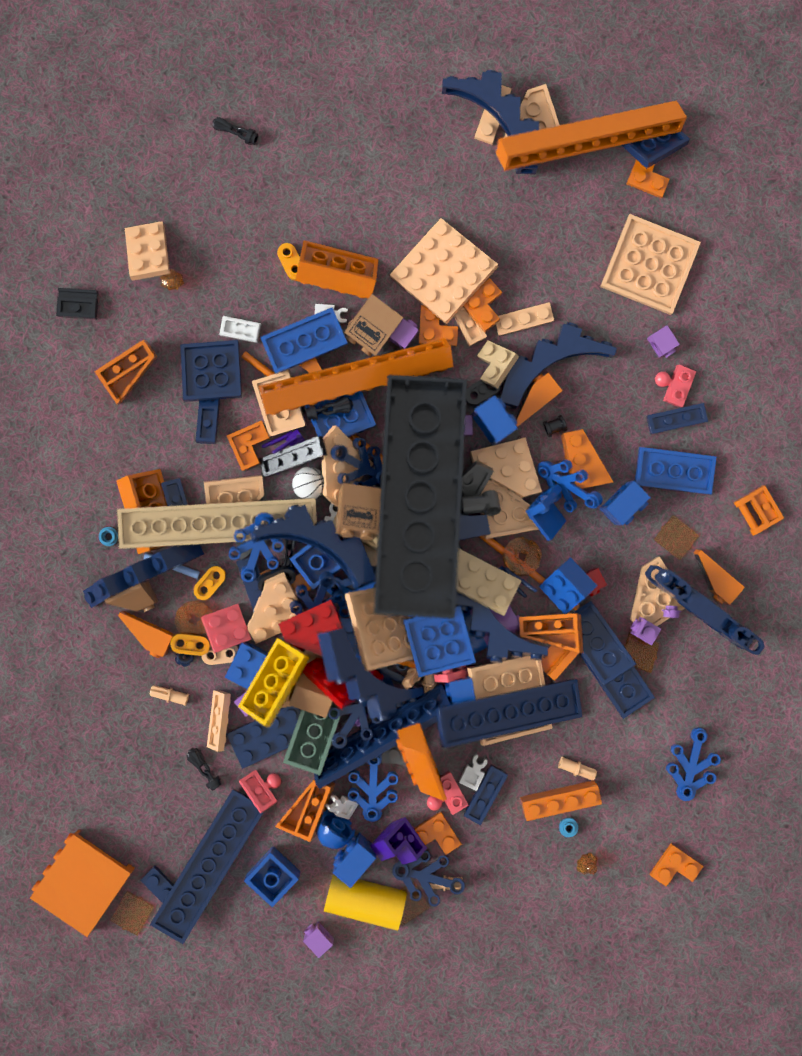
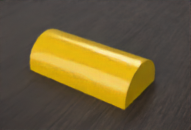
(273, 682)
(366, 902)

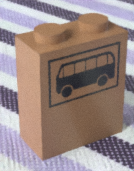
(373, 326)
(358, 511)

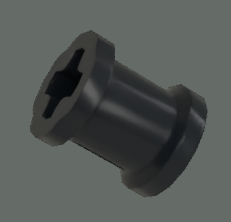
(555, 426)

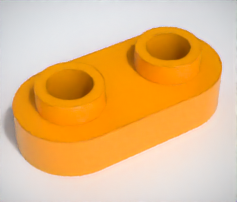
(289, 261)
(210, 582)
(189, 646)

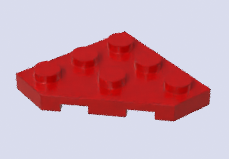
(304, 628)
(316, 672)

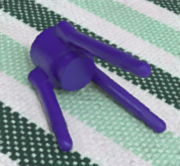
(292, 439)

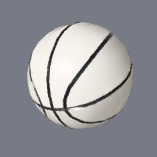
(308, 483)

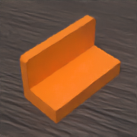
(557, 661)

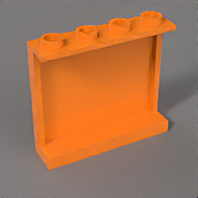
(80, 883)

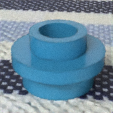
(102, 536)
(564, 823)

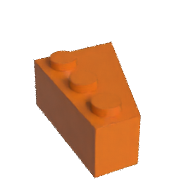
(126, 370)

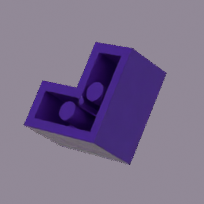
(399, 840)

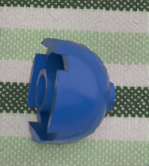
(334, 830)

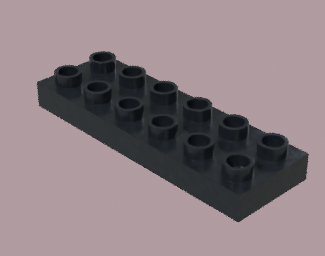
(420, 497)

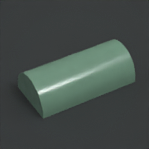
(311, 741)

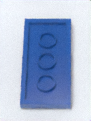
(304, 340)
(675, 470)

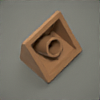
(310, 697)

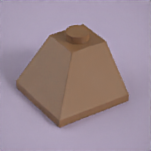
(135, 598)

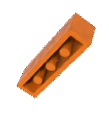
(561, 800)

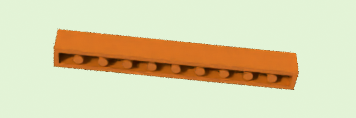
(590, 135)
(354, 376)

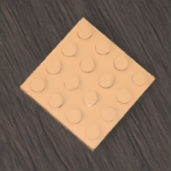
(650, 264)
(444, 270)
(379, 638)
(507, 677)

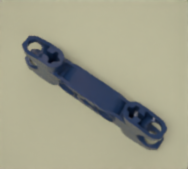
(704, 609)

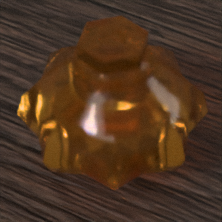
(172, 281)
(587, 864)

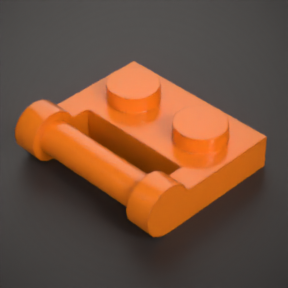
(764, 507)

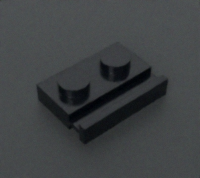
(77, 303)

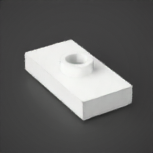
(240, 329)

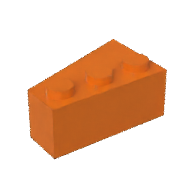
(583, 456)
(555, 630)
(306, 812)

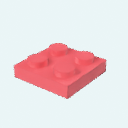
(226, 628)

